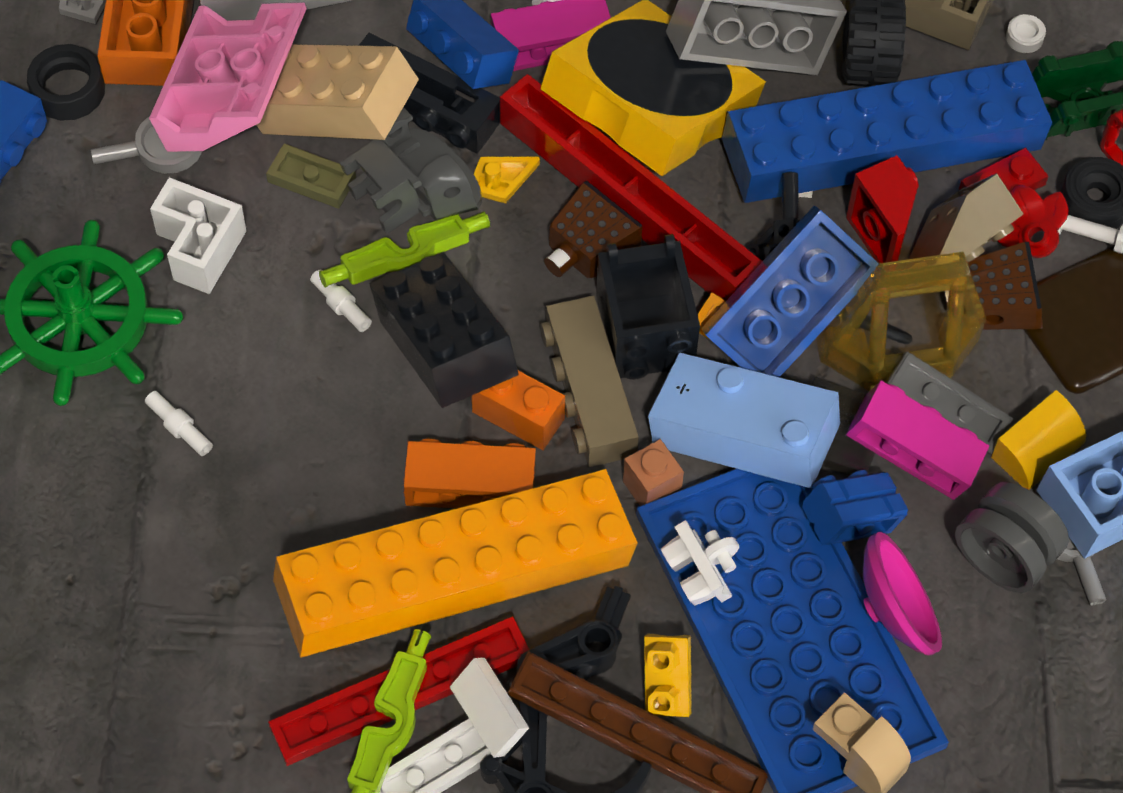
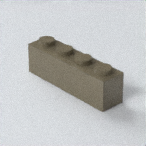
(590, 381)

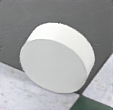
(1025, 33)

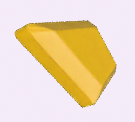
(503, 176)

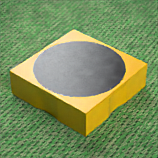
(641, 92)

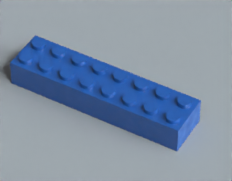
(921, 120)

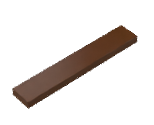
(632, 730)

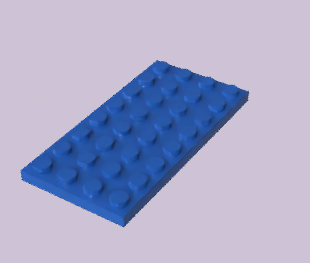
(790, 630)

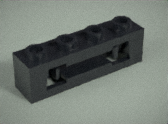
(440, 109)

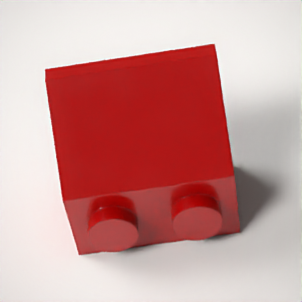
(883, 207)

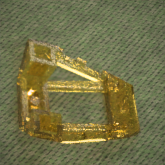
(846, 346)

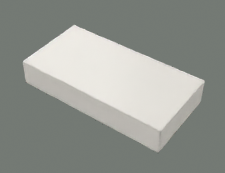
(489, 707)

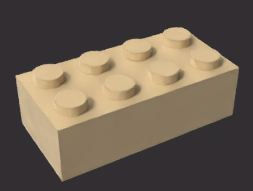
(339, 92)

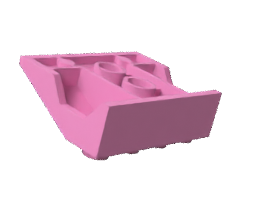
(223, 76)

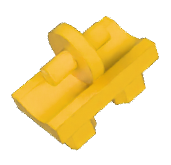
(668, 675)

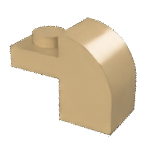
(871, 746)

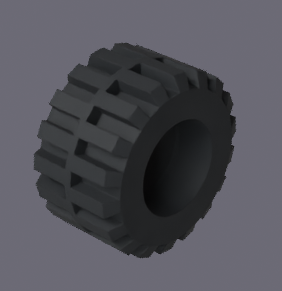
(873, 41)

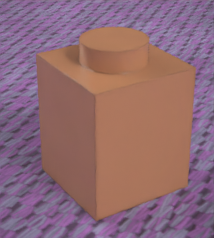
(652, 473)

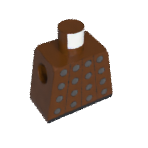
(585, 229)
(1007, 288)

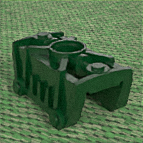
(1078, 79)

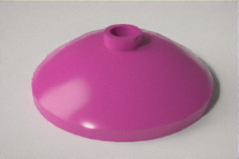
(898, 596)

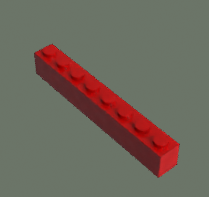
(585, 153)

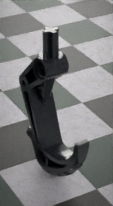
(572, 655)

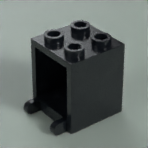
(646, 307)

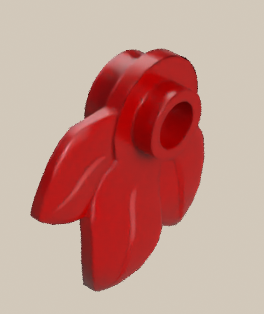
(1037, 216)

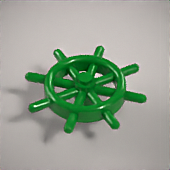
(76, 309)

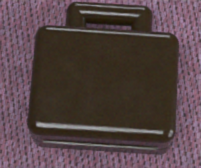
(1083, 321)

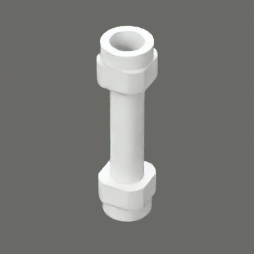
(1094, 231)

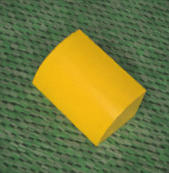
(1039, 440)

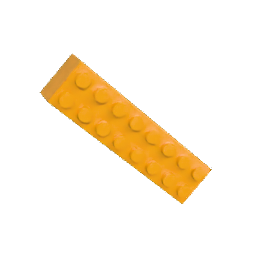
(452, 562)

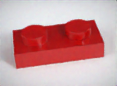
(1013, 170)

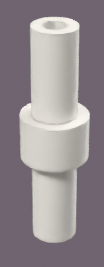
(342, 303)
(178, 423)

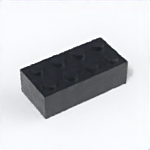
(444, 329)

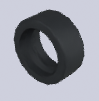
(66, 58)

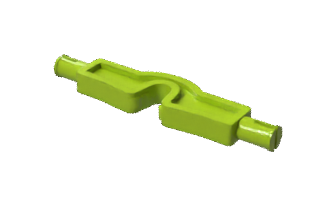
(386, 256)
(396, 701)

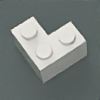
(203, 232)

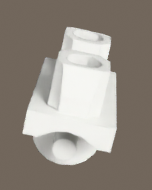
(708, 580)

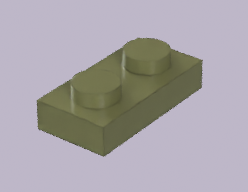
(310, 176)

